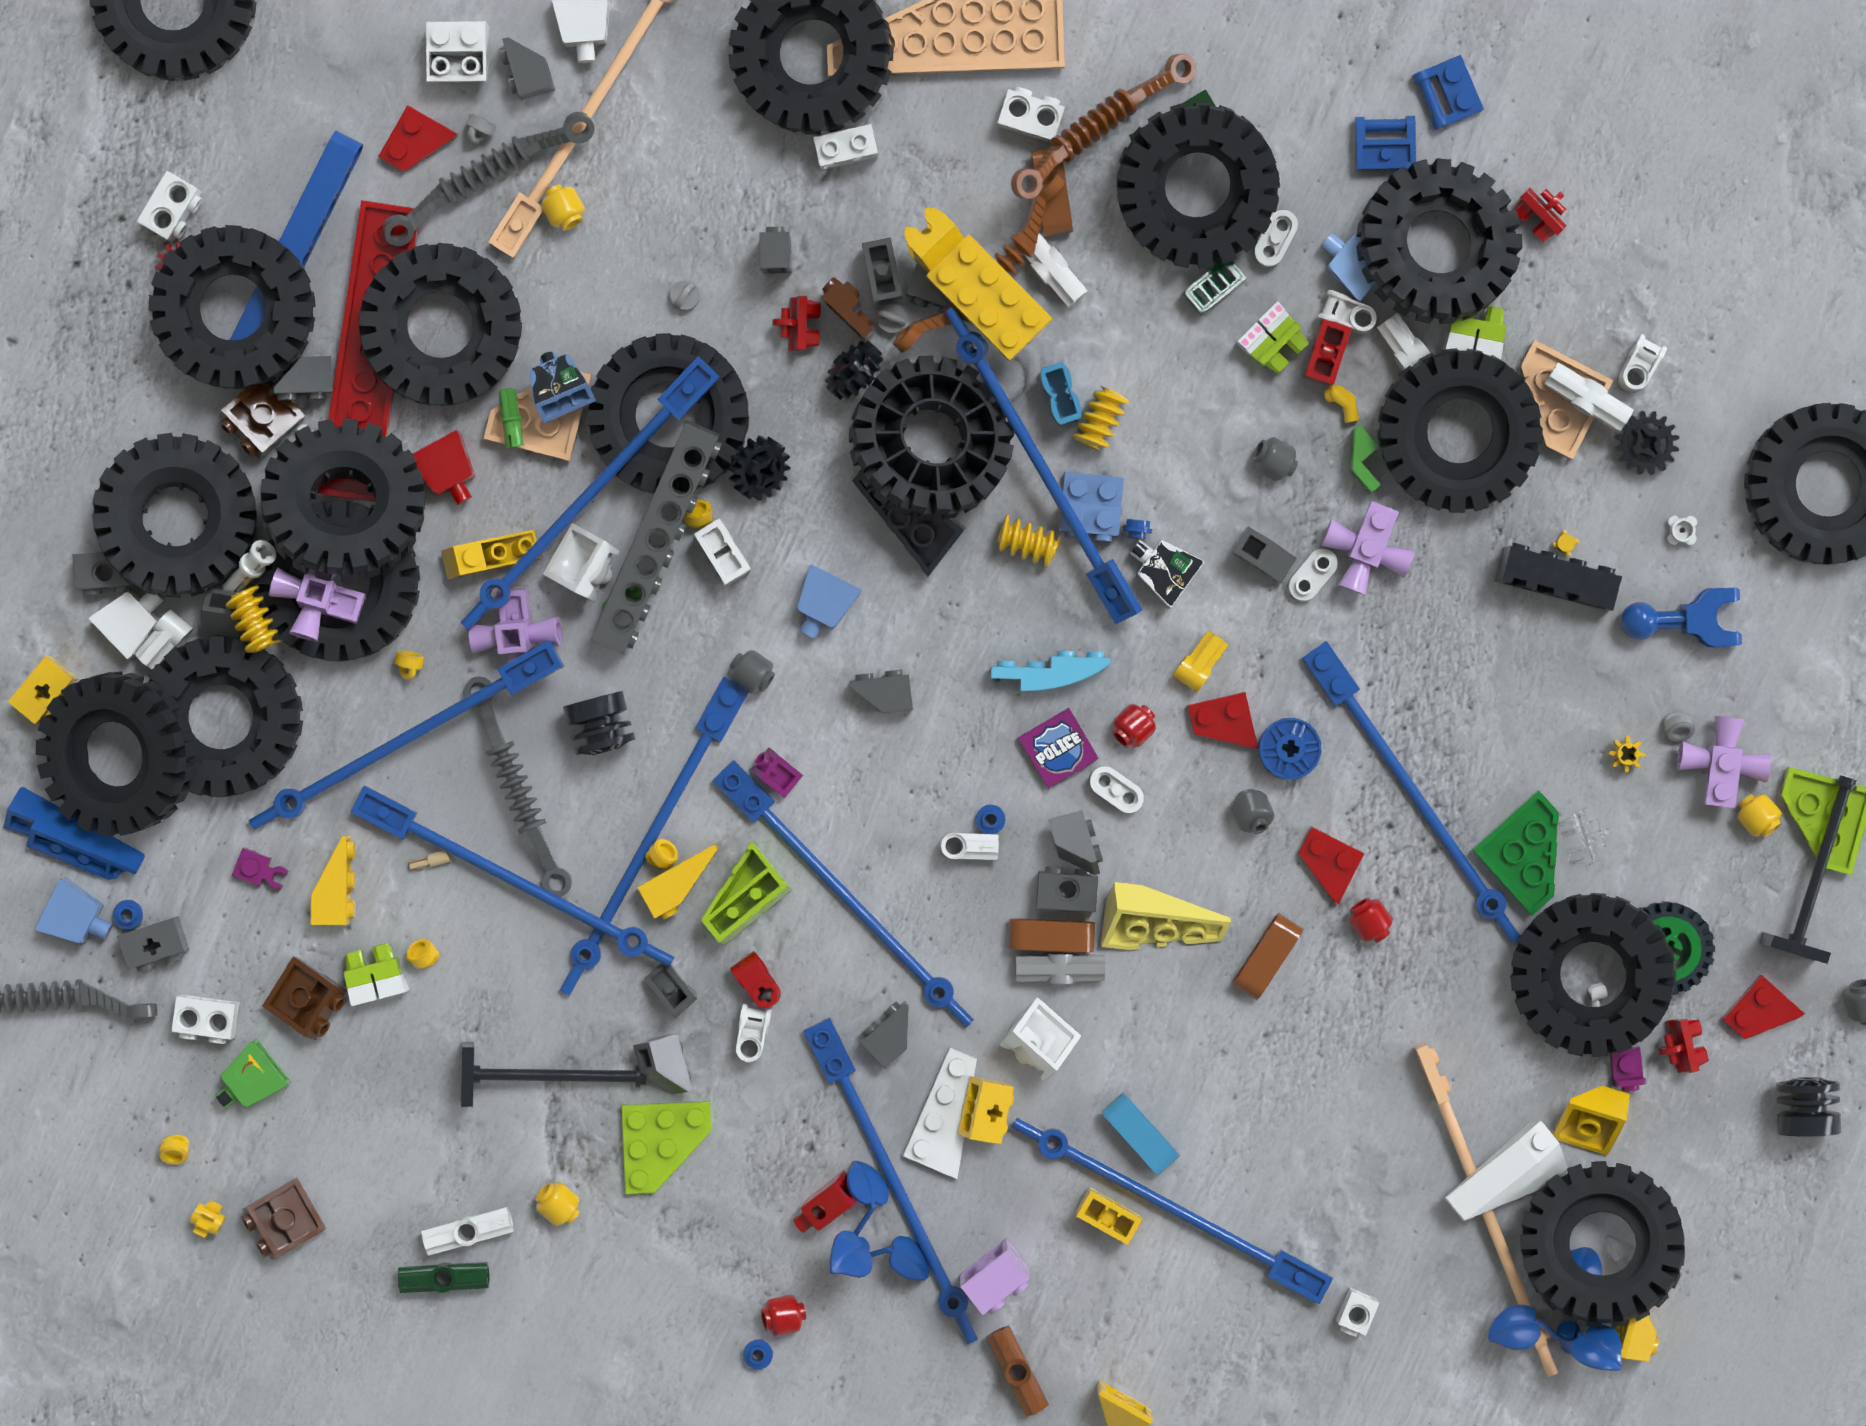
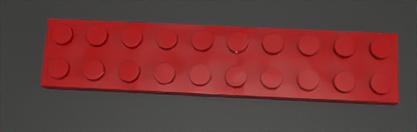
(356, 387)

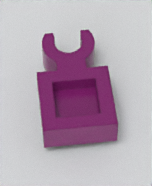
(255, 867)

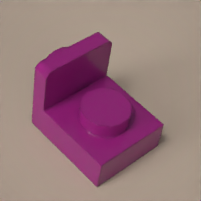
(776, 772)
(1627, 1069)

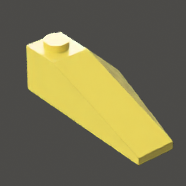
(1148, 916)

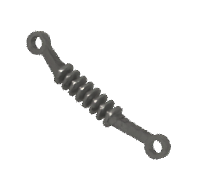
(445, 192)
(518, 792)
(82, 994)

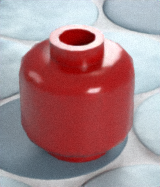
(1134, 725)
(1370, 920)
(783, 1315)

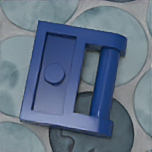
(1457, 90)
(1385, 153)

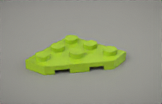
(1810, 803)
(660, 1139)

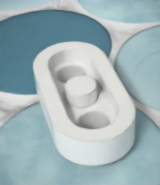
(1276, 239)
(1312, 574)
(1116, 789)

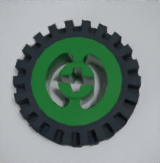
(1699, 940)

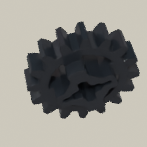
(854, 370)
(1654, 455)
(759, 467)

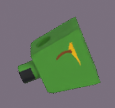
(251, 1077)

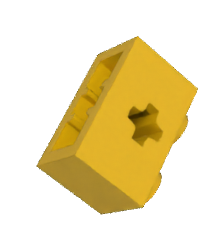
(28, 696)
(981, 1096)
(1108, 1215)

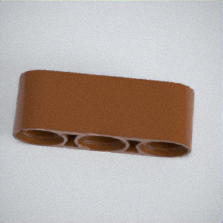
(1057, 210)
(1051, 935)
(1267, 956)

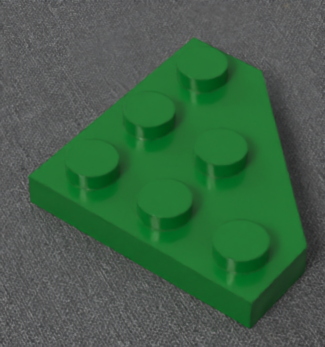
(1524, 852)

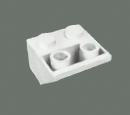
(457, 51)

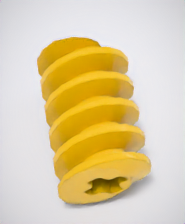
(1101, 418)
(1027, 541)
(252, 620)

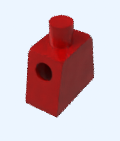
(446, 466)
(834, 1199)

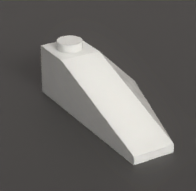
(1510, 1173)

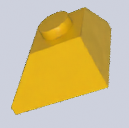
(1593, 1119)
(1638, 1339)
(1122, 1409)

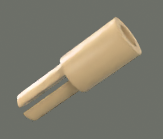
(430, 860)

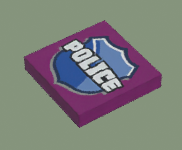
(1058, 747)

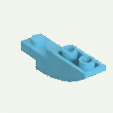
(1063, 670)

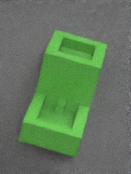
(1361, 448)

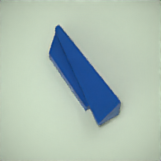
(63, 840)

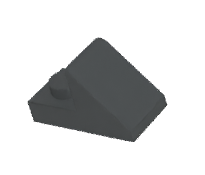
(671, 989)

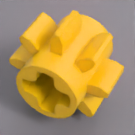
(1617, 753)
(207, 1219)

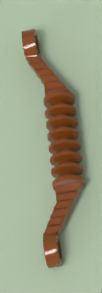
(1098, 122)
(1023, 242)

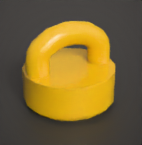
(700, 516)
(410, 660)
(662, 854)
(422, 954)
(174, 1149)

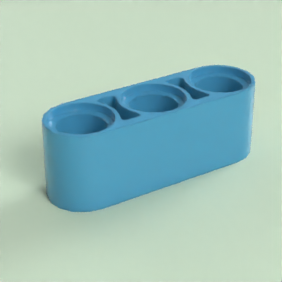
(1140, 1133)

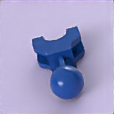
(1696, 618)

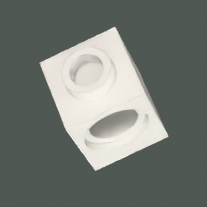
(1357, 1299)

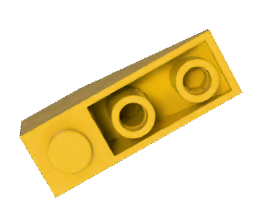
(486, 554)
(332, 894)

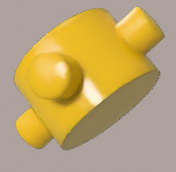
(1565, 543)

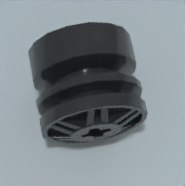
(599, 723)
(1808, 1107)

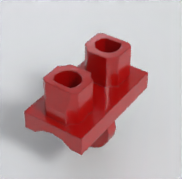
(1550, 223)
(794, 323)
(1681, 1047)

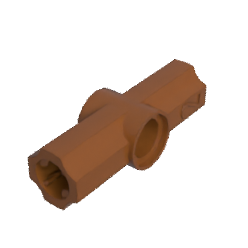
(1025, 1387)

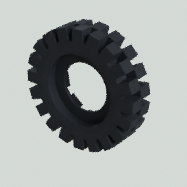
(174, 52)
(811, 106)
(1470, 200)
(1209, 237)
(450, 271)
(179, 294)
(631, 375)
(1450, 377)
(1774, 491)
(383, 613)
(273, 705)
(160, 735)
(1582, 1027)
(1602, 1297)

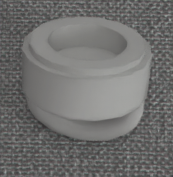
(481, 124)
(684, 295)
(892, 318)
(1678, 726)

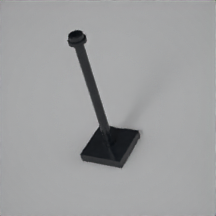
(1796, 942)
(473, 1074)

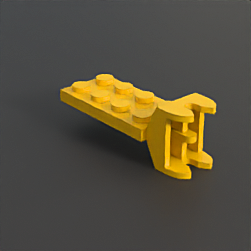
(976, 284)

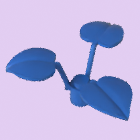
(851, 1253)
(1597, 1348)

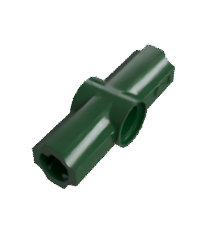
(424, 1277)

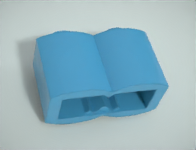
(1063, 401)

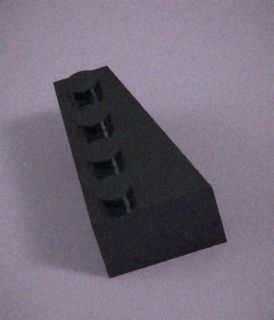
(923, 539)
(1557, 577)

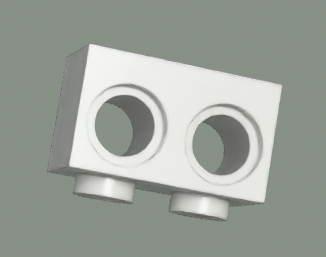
(1028, 123)
(846, 147)
(163, 202)
(722, 551)
(205, 1010)

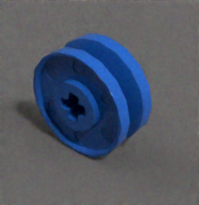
(1303, 737)

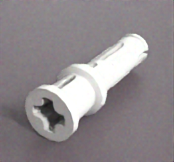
(251, 566)

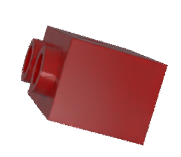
(1327, 352)

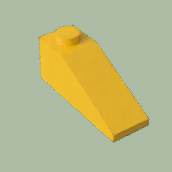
(672, 886)

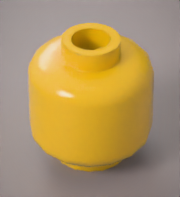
(563, 207)
(1759, 815)
(557, 1203)

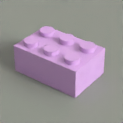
(995, 1277)

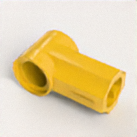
(1197, 666)

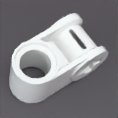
(1346, 311)
(1643, 359)
(752, 1030)

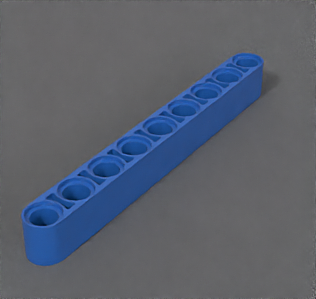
(308, 217)

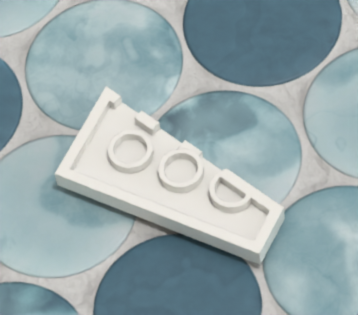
(935, 1134)

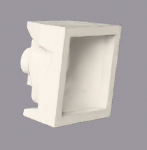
(581, 562)
(1041, 1038)

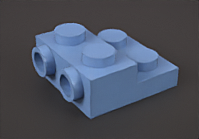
(1095, 502)

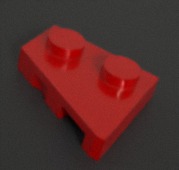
(414, 139)
(1224, 720)
(1330, 861)
(1760, 1009)

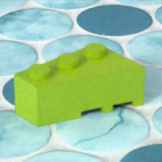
(745, 896)

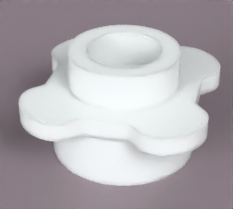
(1688, 524)

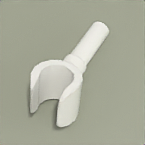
(1596, 993)

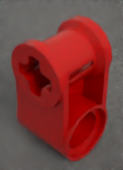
(754, 975)

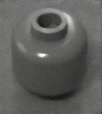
(1275, 459)
(752, 671)
(1252, 811)
(1856, 1001)

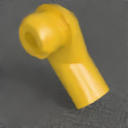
(1345, 399)

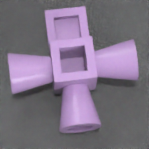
(1368, 547)
(316, 598)
(515, 631)
(1724, 763)

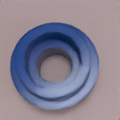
(1137, 528)
(990, 809)
(137, 914)
(758, 1345)

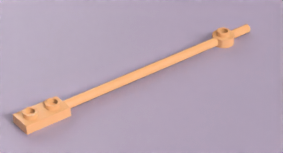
(525, 210)
(1439, 1087)

